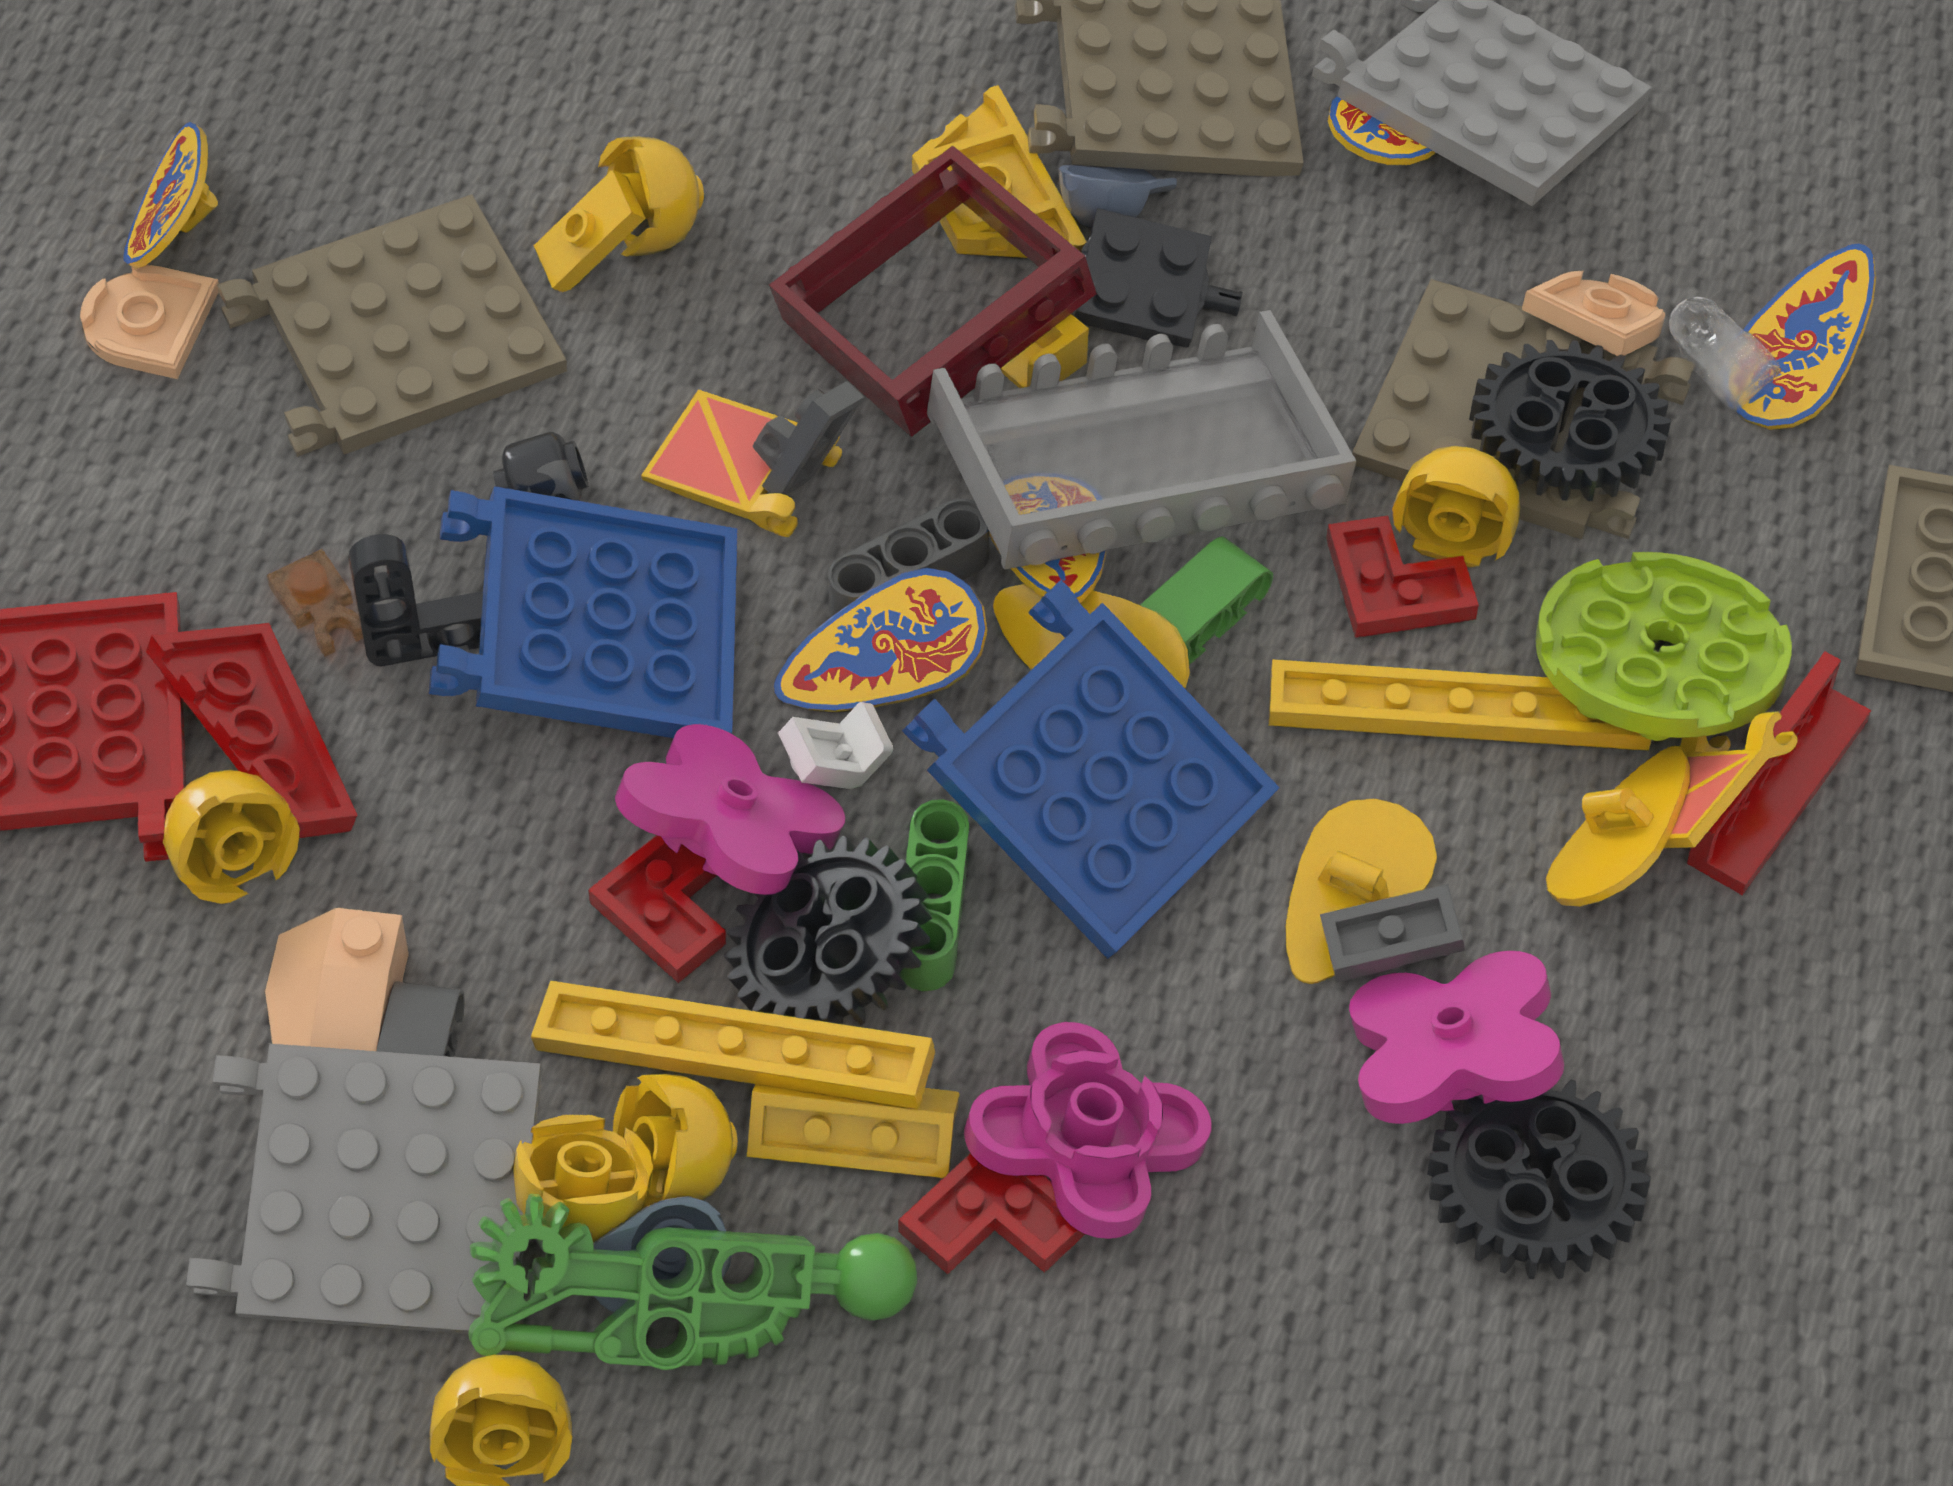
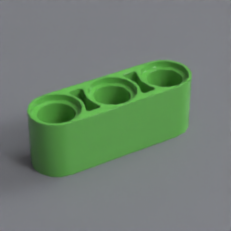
(1210, 593)
(939, 871)

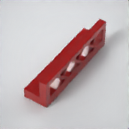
(1785, 784)

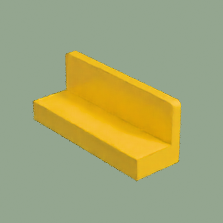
(853, 1132)

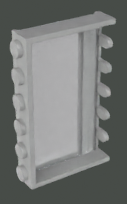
(1143, 446)

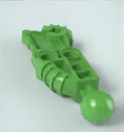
(716, 1319)

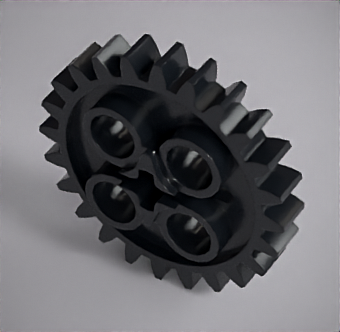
(1612, 434)
(830, 935)
(1590, 1157)

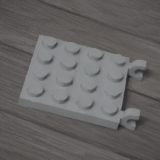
(1488, 92)
(372, 1184)

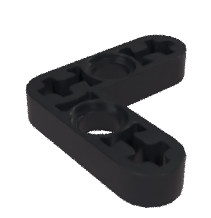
(402, 628)

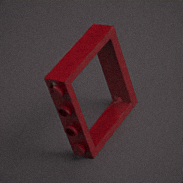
(893, 222)

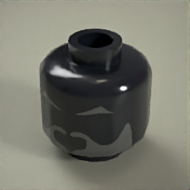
(543, 467)

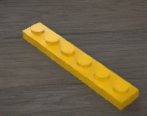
(1434, 705)
(734, 1044)

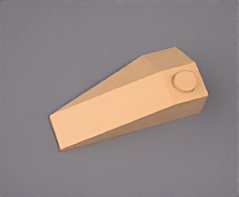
(335, 979)

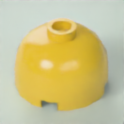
(664, 189)
(1458, 505)
(228, 825)
(683, 1130)
(585, 1168)
(497, 1415)

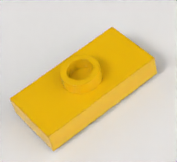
(589, 231)

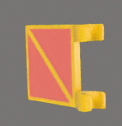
(714, 462)
(1722, 774)

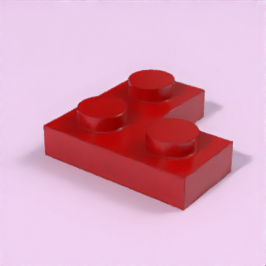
(1391, 595)
(653, 906)
(977, 1202)

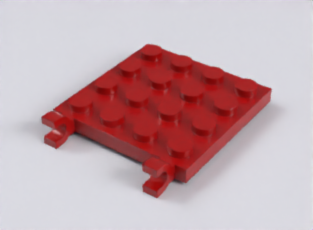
(89, 716)

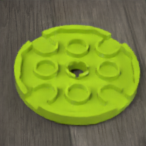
(1602, 634)

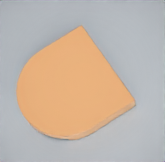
(1608, 314)
(148, 318)

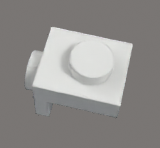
(834, 752)

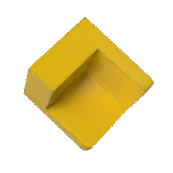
(1065, 340)

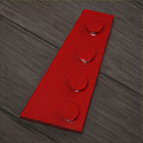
(258, 717)

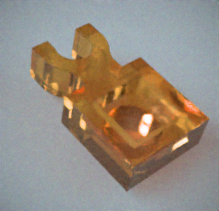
(317, 595)

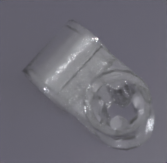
(1726, 356)

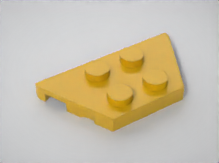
(1000, 148)

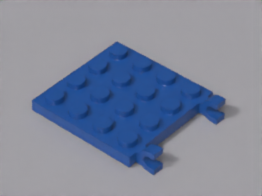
(596, 614)
(1097, 774)

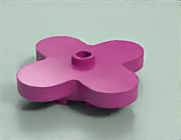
(728, 809)
(1456, 1038)
(1088, 1129)

